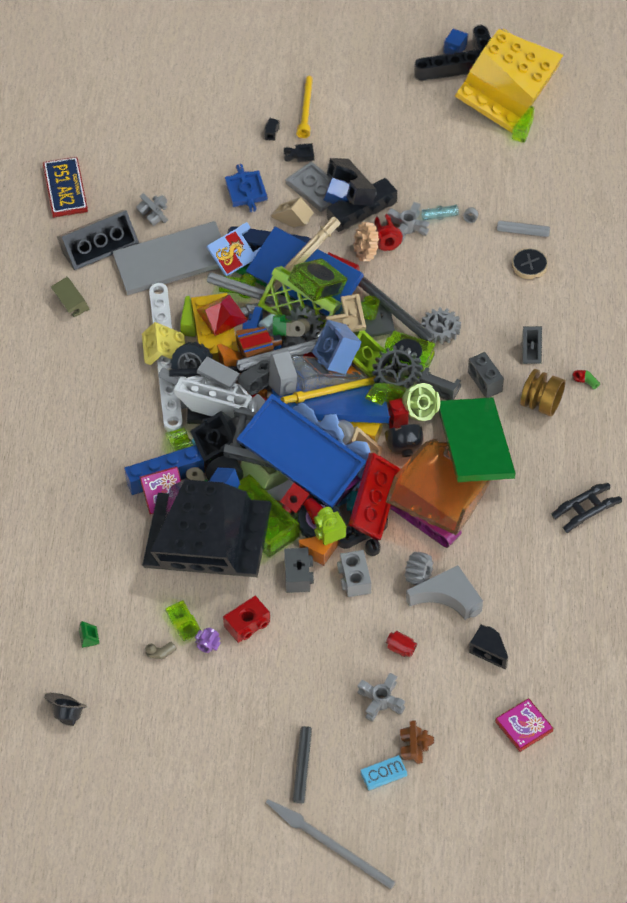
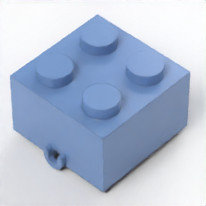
(336, 347)

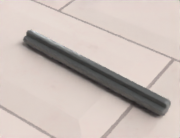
(396, 310)

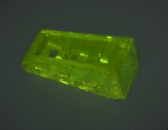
(523, 126)

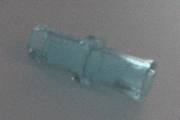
(440, 212)

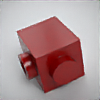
(294, 498)

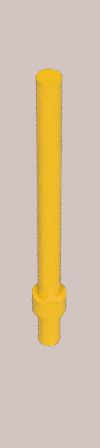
(301, 396)

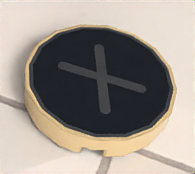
(529, 263)

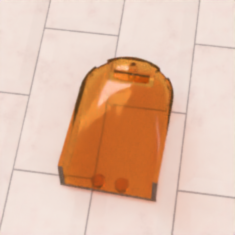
(430, 490)

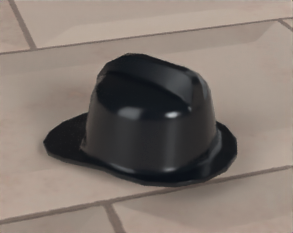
(65, 708)

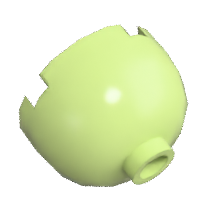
(421, 402)

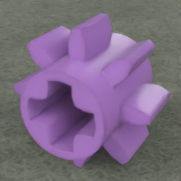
(207, 640)

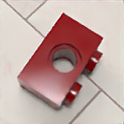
(251, 610)

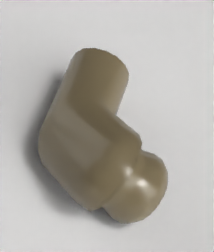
(159, 653)

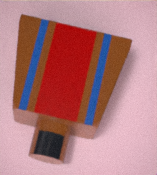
(256, 341)

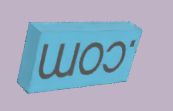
(383, 772)

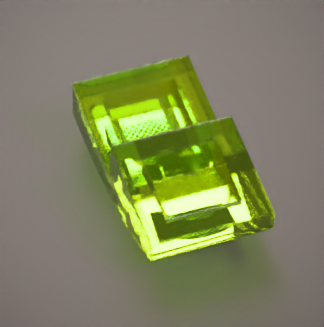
(385, 392)
(179, 439)
(183, 620)

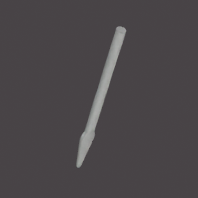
(297, 821)

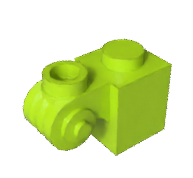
(329, 526)

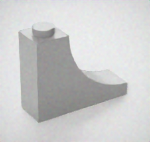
(449, 589)

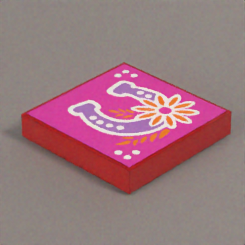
(158, 483)
(524, 725)

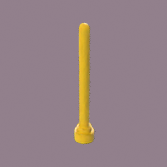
(303, 128)

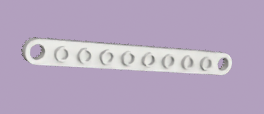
(170, 402)

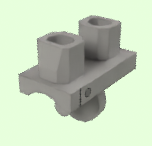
(156, 214)

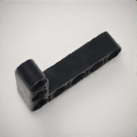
(454, 63)

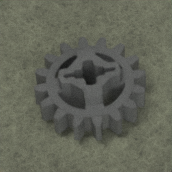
(313, 320)

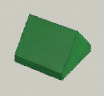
(88, 634)

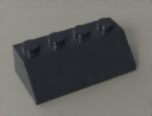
(98, 239)

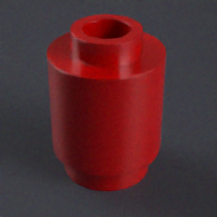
(401, 644)

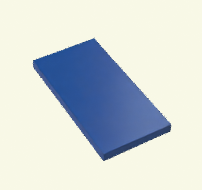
(279, 251)
(347, 405)
(301, 451)

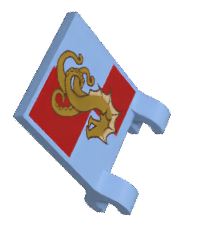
(232, 250)

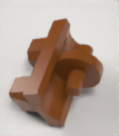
(418, 740)

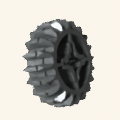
(404, 370)

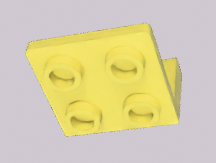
(160, 341)

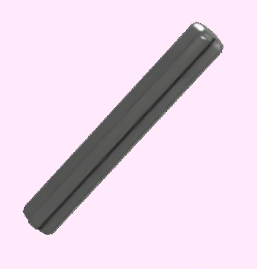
(302, 765)

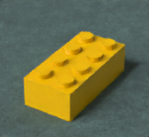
(204, 334)

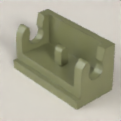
(70, 296)

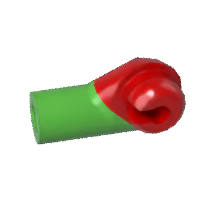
(585, 376)

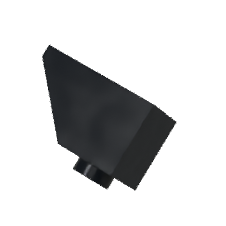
(489, 646)

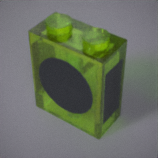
(317, 279)
(424, 349)

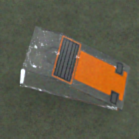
(315, 376)

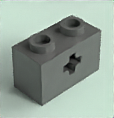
(297, 570)

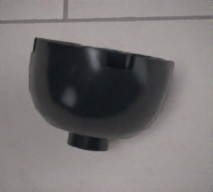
(405, 440)

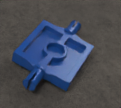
(246, 188)

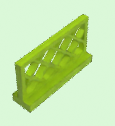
(282, 275)

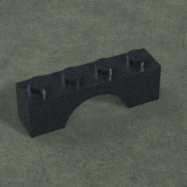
(360, 188)
(351, 214)

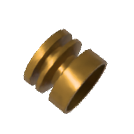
(545, 393)

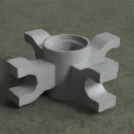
(408, 221)
(377, 704)

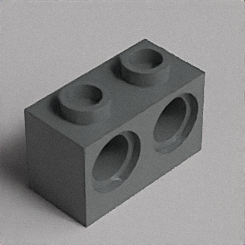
(485, 375)

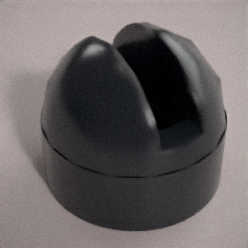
(369, 549)

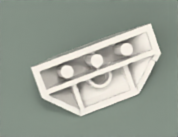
(210, 398)

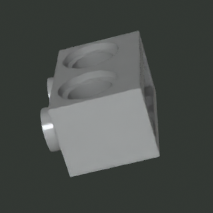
(354, 573)

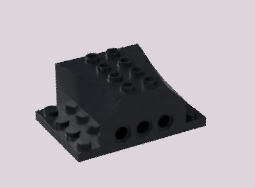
(207, 530)

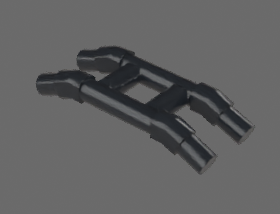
(582, 514)

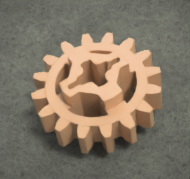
(366, 241)

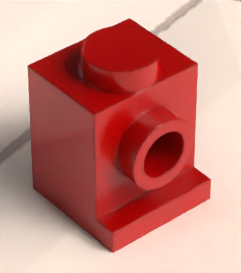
(397, 413)

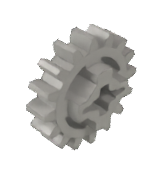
(442, 325)

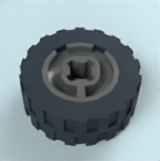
(189, 356)

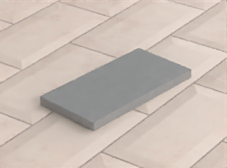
(167, 258)

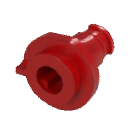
(389, 235)

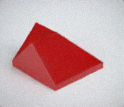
(222, 315)

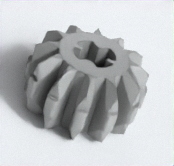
(418, 568)

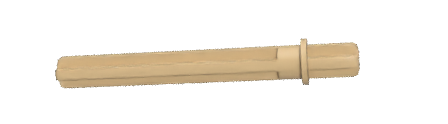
(311, 246)

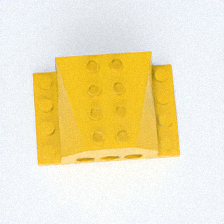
(508, 78)

